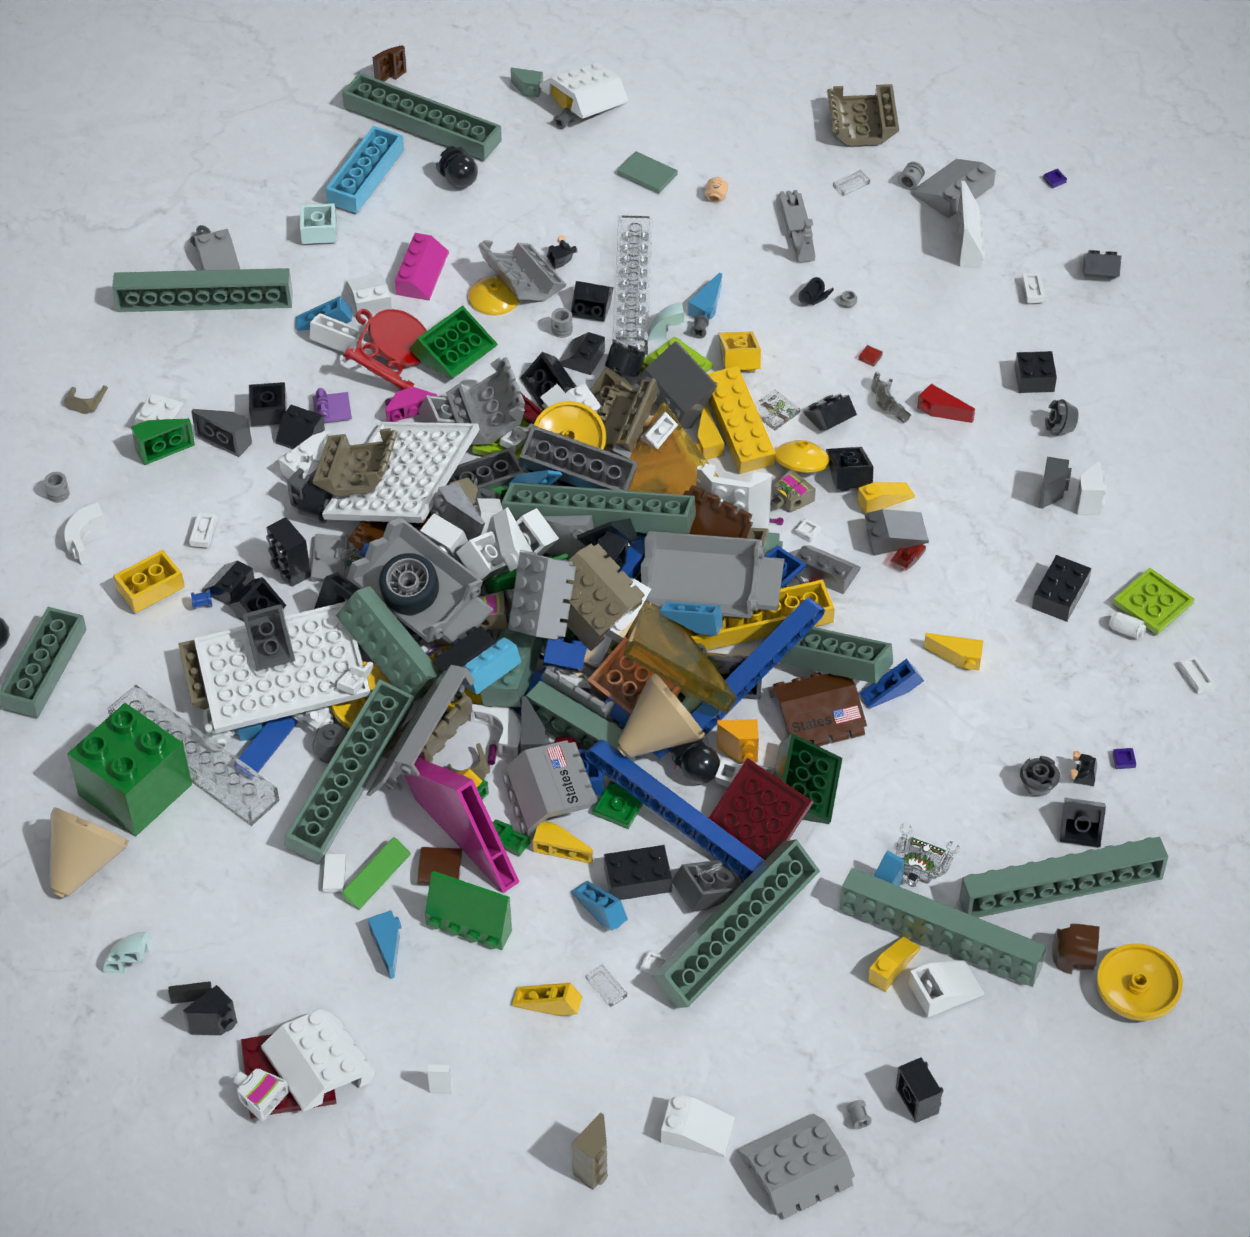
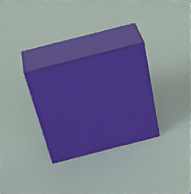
(1055, 178)
(1124, 758)

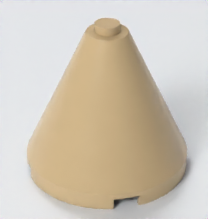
(657, 722)
(78, 850)

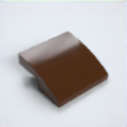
(390, 63)
(441, 860)

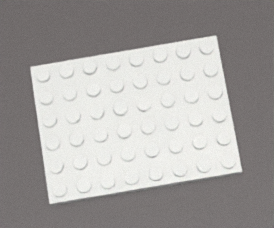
(418, 465)
(245, 696)

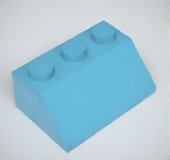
(492, 664)

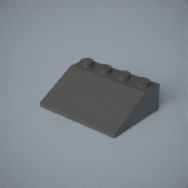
(680, 384)

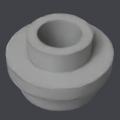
(848, 299)

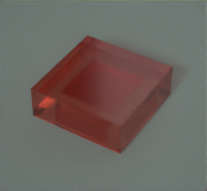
(870, 355)

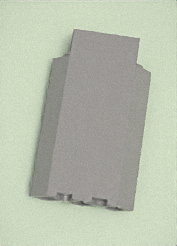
(711, 572)
(457, 601)
(421, 727)

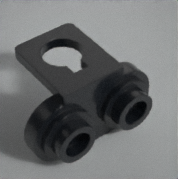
(814, 292)

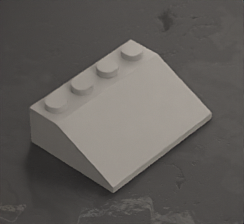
(943, 188)

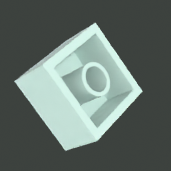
(318, 223)

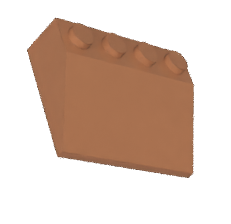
(623, 679)

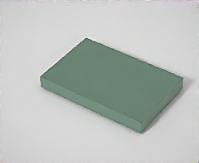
(647, 172)

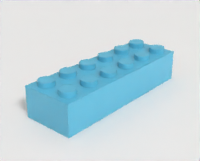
(364, 169)

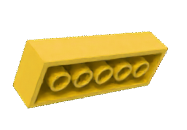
(740, 421)

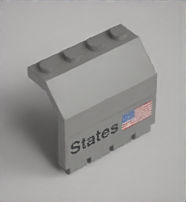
(547, 784)

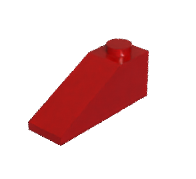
(944, 405)

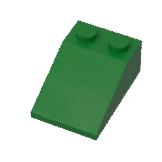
(162, 438)

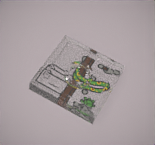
(776, 409)

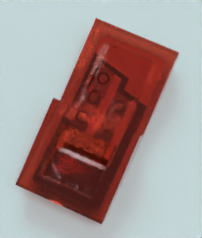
(908, 557)

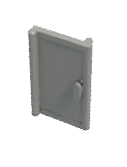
(323, 561)

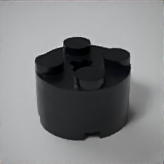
(625, 359)
(314, 502)

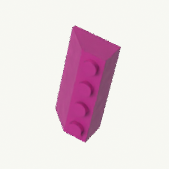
(421, 267)

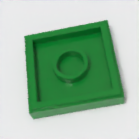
(617, 806)

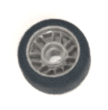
(405, 571)

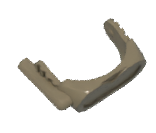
(83, 405)
(482, 768)

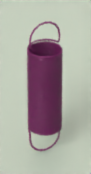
(492, 754)

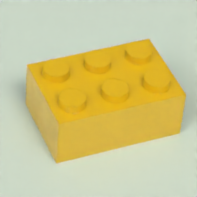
(149, 581)

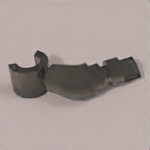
(886, 400)

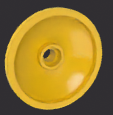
(492, 296)
(802, 456)

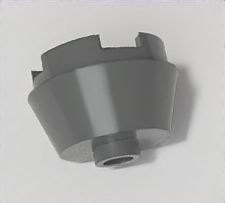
(1062, 417)
(327, 741)
(1039, 775)

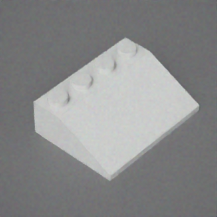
(969, 229)

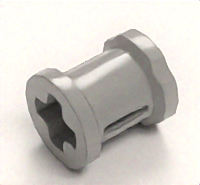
(859, 1114)

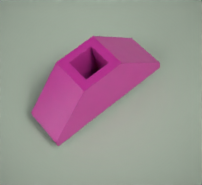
(406, 404)

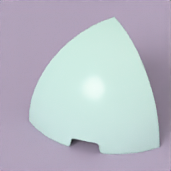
(669, 316)
(127, 950)

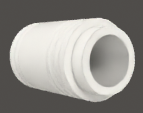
(1127, 625)

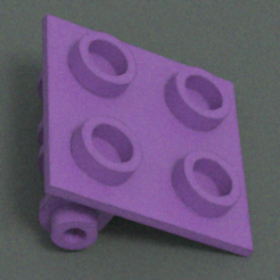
(332, 406)

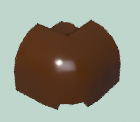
(1076, 947)

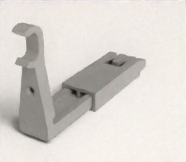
(798, 225)

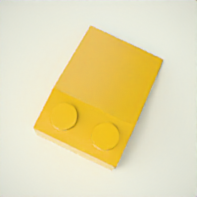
(740, 350)

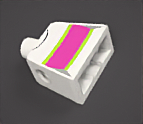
(260, 1092)

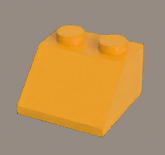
(738, 739)

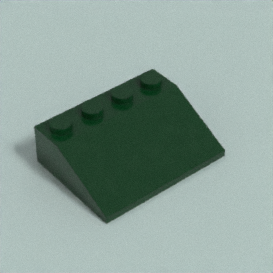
(811, 773)

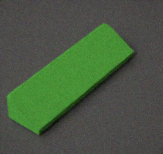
(375, 873)

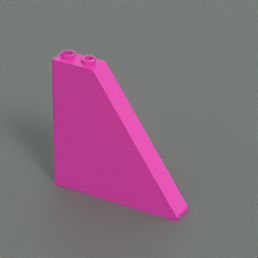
(461, 813)

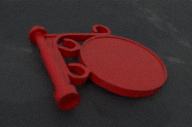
(391, 337)

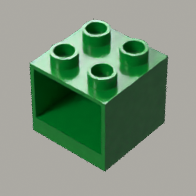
(130, 769)

